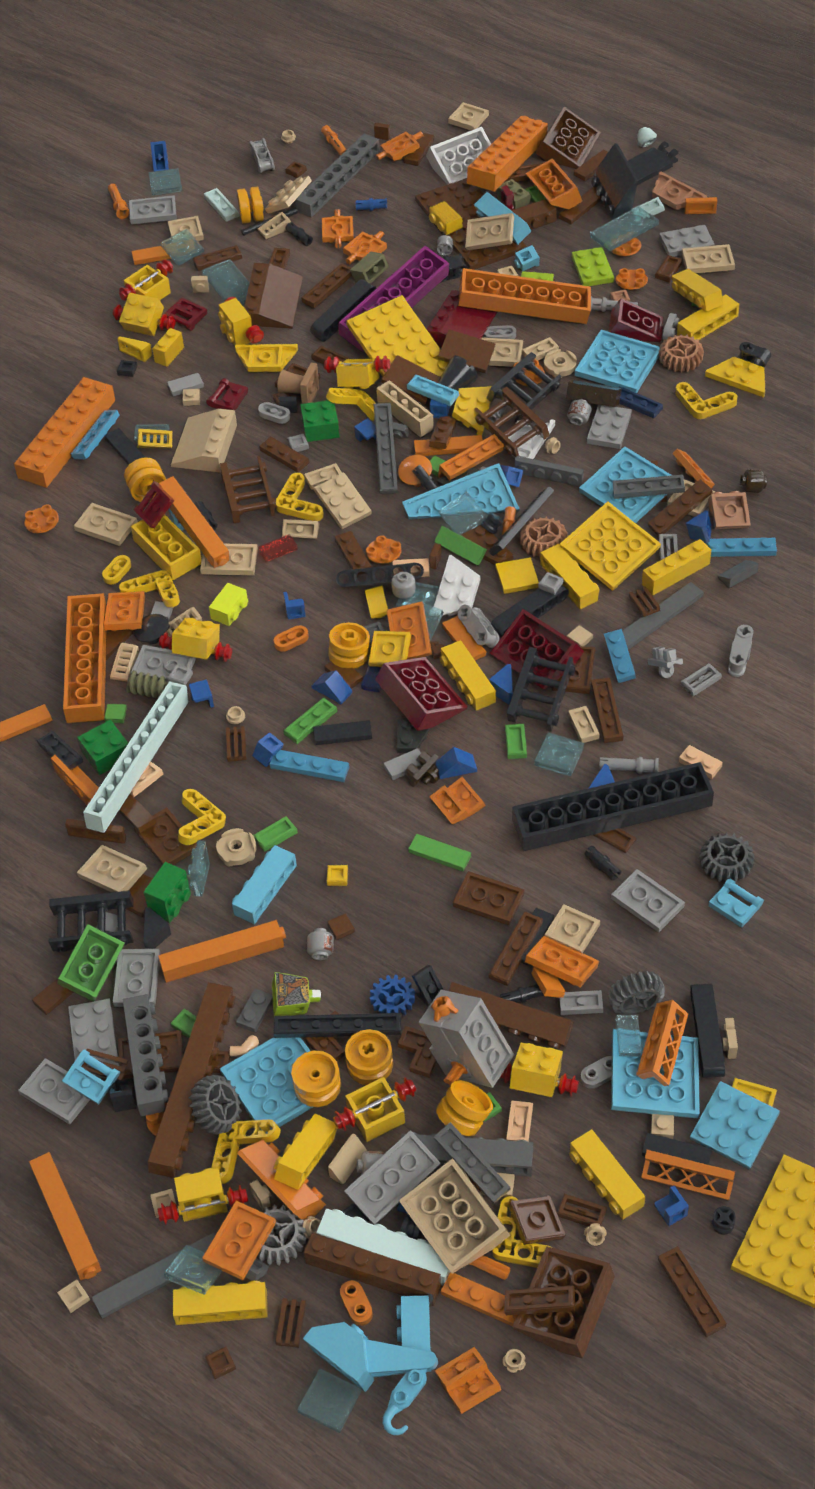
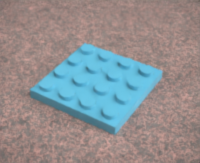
(618, 361)
(623, 466)
(266, 1080)
(649, 1095)

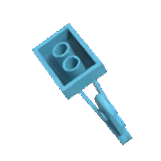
(364, 1359)

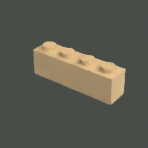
(406, 408)

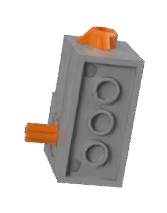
(465, 1039)

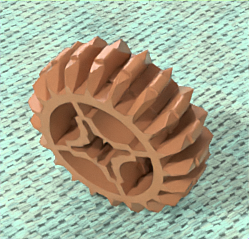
(681, 353)
(541, 535)

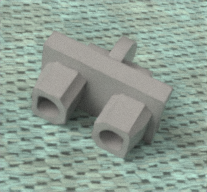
(664, 660)

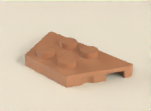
(673, 191)

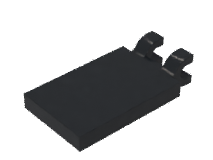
(652, 162)

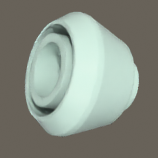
(646, 137)

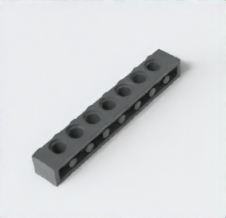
(337, 175)

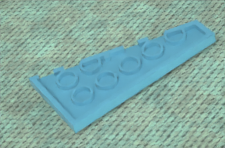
(486, 487)

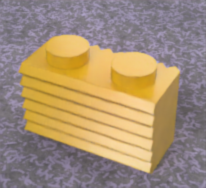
(445, 218)
(168, 347)

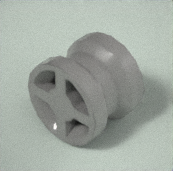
(445, 249)

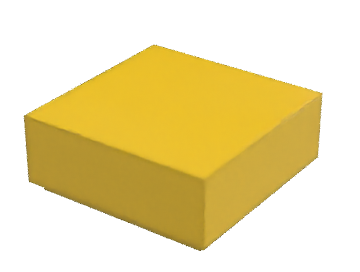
(337, 875)

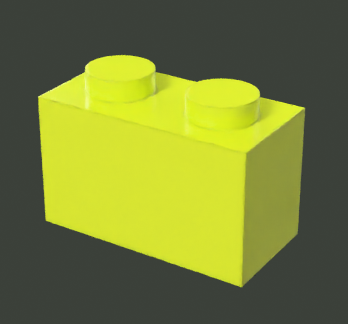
(228, 604)

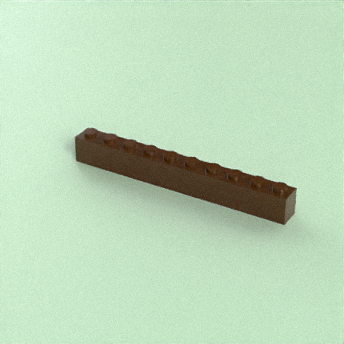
(196, 1064)

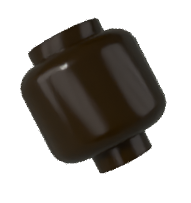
(753, 480)

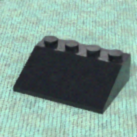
(615, 183)

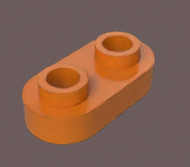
(291, 638)
(356, 1301)

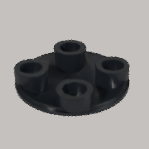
(152, 628)

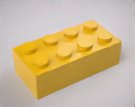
(167, 546)

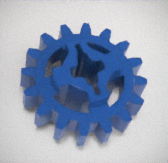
(394, 993)

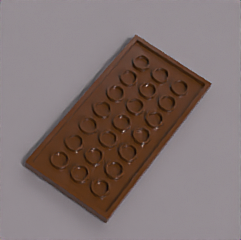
(462, 198)

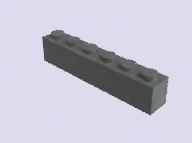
(502, 1155)

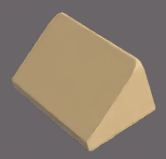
(300, 528)
(346, 1159)

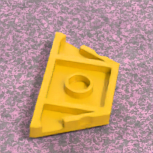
(266, 356)
(740, 375)
(466, 403)

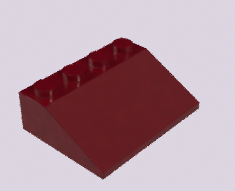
(459, 319)
(532, 632)
(420, 692)

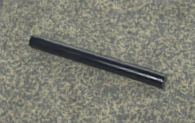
(250, 229)

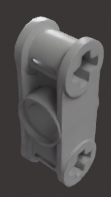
(261, 155)
(478, 626)
(740, 650)

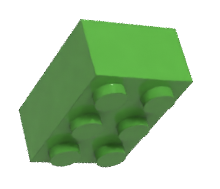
(90, 963)

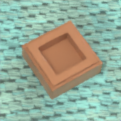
(615, 296)

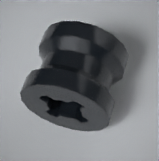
(492, 523)
(723, 1214)
(410, 1228)

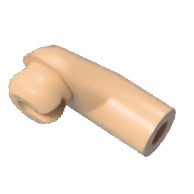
(249, 1044)

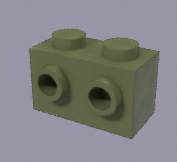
(521, 196)
(369, 267)

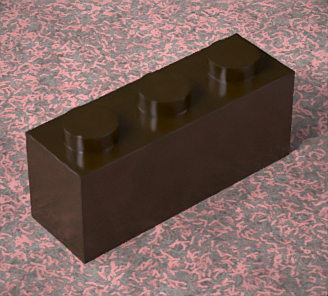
(593, 393)

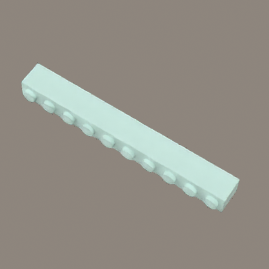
(135, 757)

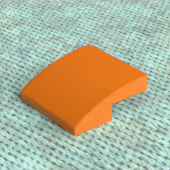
(457, 801)
(467, 1380)

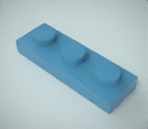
(620, 656)

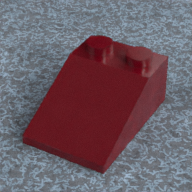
(635, 322)

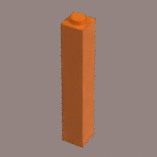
(196, 524)
(222, 951)
(65, 1216)

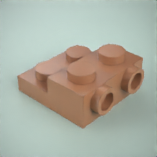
(729, 510)

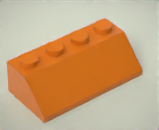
(555, 185)
(261, 1160)

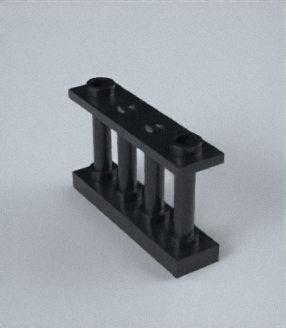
(518, 373)
(527, 676)
(90, 903)

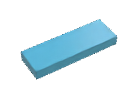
(433, 390)

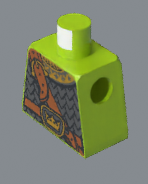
(292, 995)

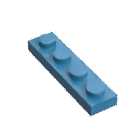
(95, 434)
(742, 547)
(310, 765)

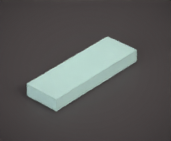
(221, 204)

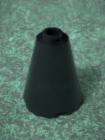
(458, 374)

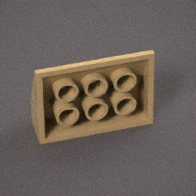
(205, 440)
(454, 1217)

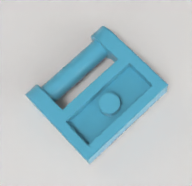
(732, 907)
(86, 1082)

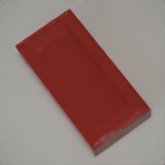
(277, 548)

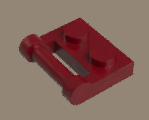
(189, 310)
(232, 397)
(157, 506)

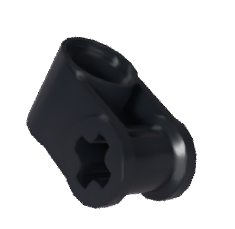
(755, 354)

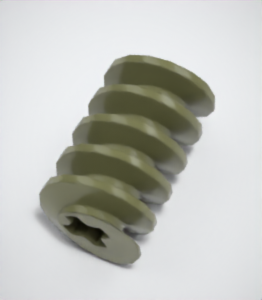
(147, 686)

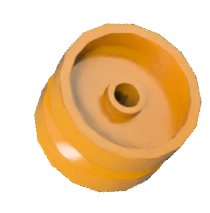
(250, 205)
(140, 476)
(349, 645)
(368, 1056)
(316, 1078)
(464, 1107)

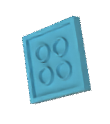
(734, 1125)

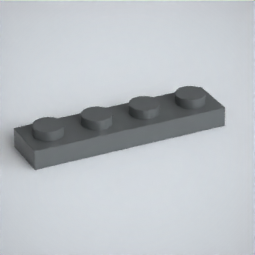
(550, 471)
(648, 486)
(472, 1163)

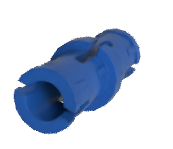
(371, 204)

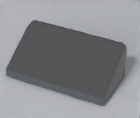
(739, 573)

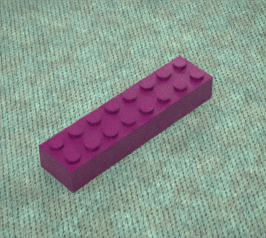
(411, 280)

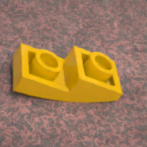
(376, 602)

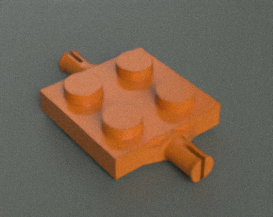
(400, 146)
(337, 229)
(362, 245)

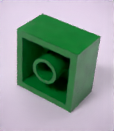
(320, 421)
(102, 746)
(168, 891)

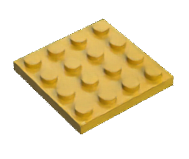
(610, 545)

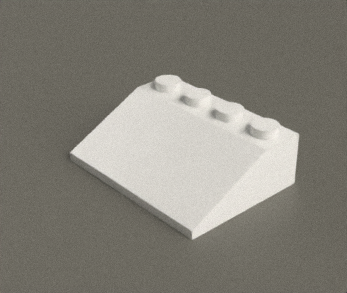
(453, 156)

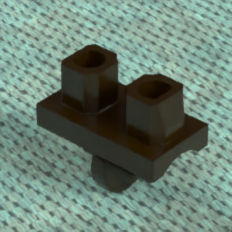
(417, 774)

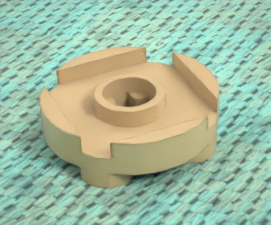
(567, 359)
(236, 856)

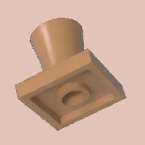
(305, 385)

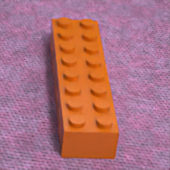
(506, 153)
(524, 296)
(63, 432)
(85, 659)

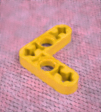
(352, 396)
(703, 409)
(287, 503)
(156, 580)
(212, 819)
(239, 1137)
(512, 1242)

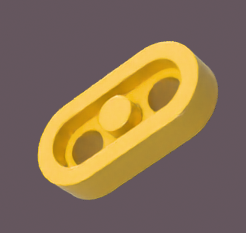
(114, 571)

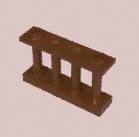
(518, 409)
(234, 498)

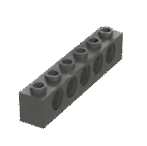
(147, 1100)

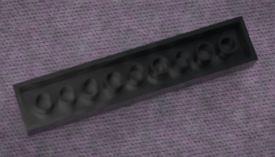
(612, 806)

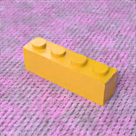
(697, 289)
(703, 323)
(676, 567)
(580, 586)
(468, 675)
(305, 1151)
(606, 1174)
(220, 1303)

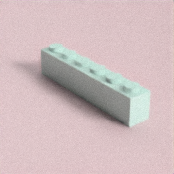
(381, 1241)

